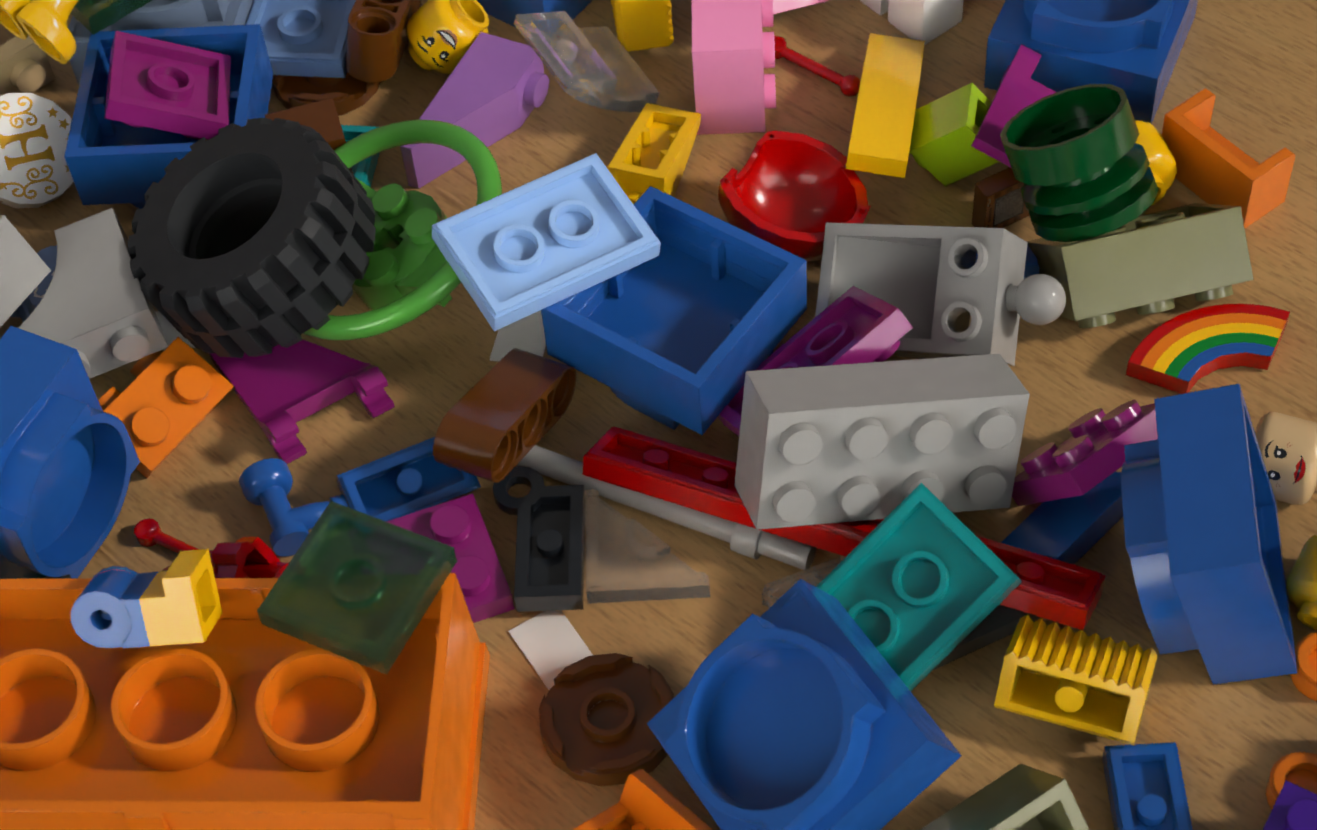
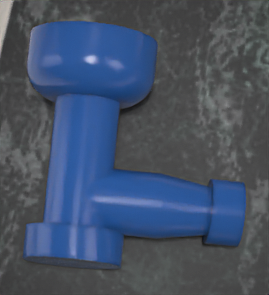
(267, 485)

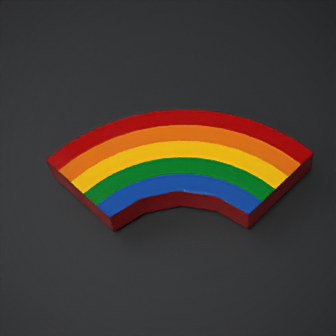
(1206, 341)

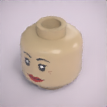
(1289, 456)

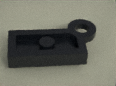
(547, 541)

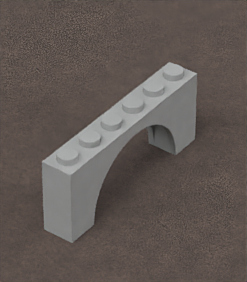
(96, 299)

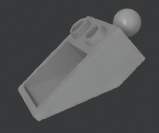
(939, 285)

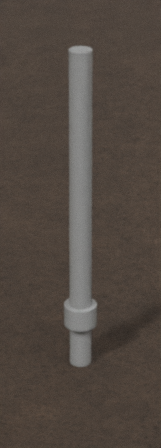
(742, 538)

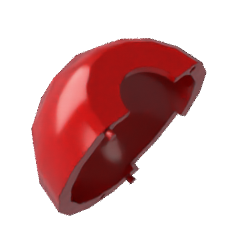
(791, 193)

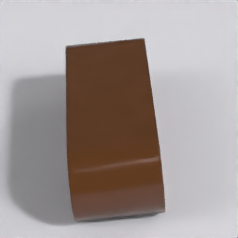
(377, 37)
(504, 415)

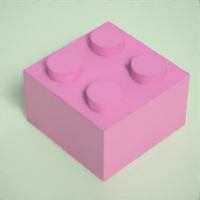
(730, 64)

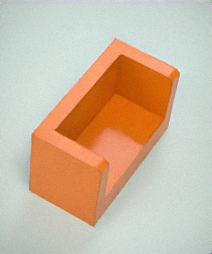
(1218, 168)

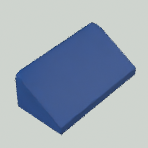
(403, 483)
(1071, 525)

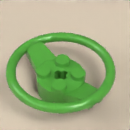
(406, 267)

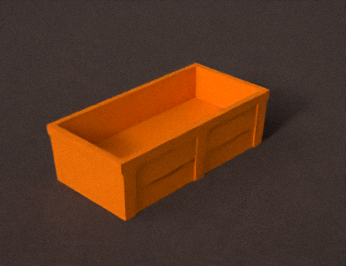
(235, 726)

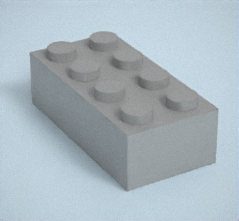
(867, 434)

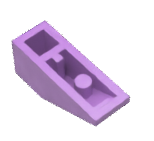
(486, 95)

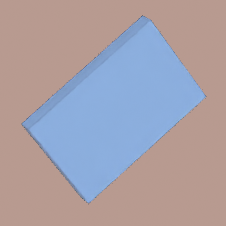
(545, 241)

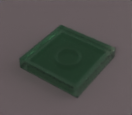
(358, 587)

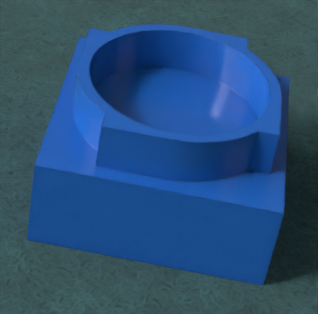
(1095, 43)
(122, 161)
(686, 322)
(59, 460)
(1208, 538)
(801, 725)

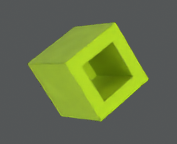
(945, 135)

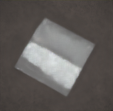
(587, 62)

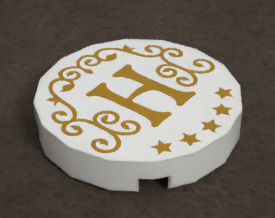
(32, 150)

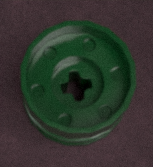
(1079, 162)

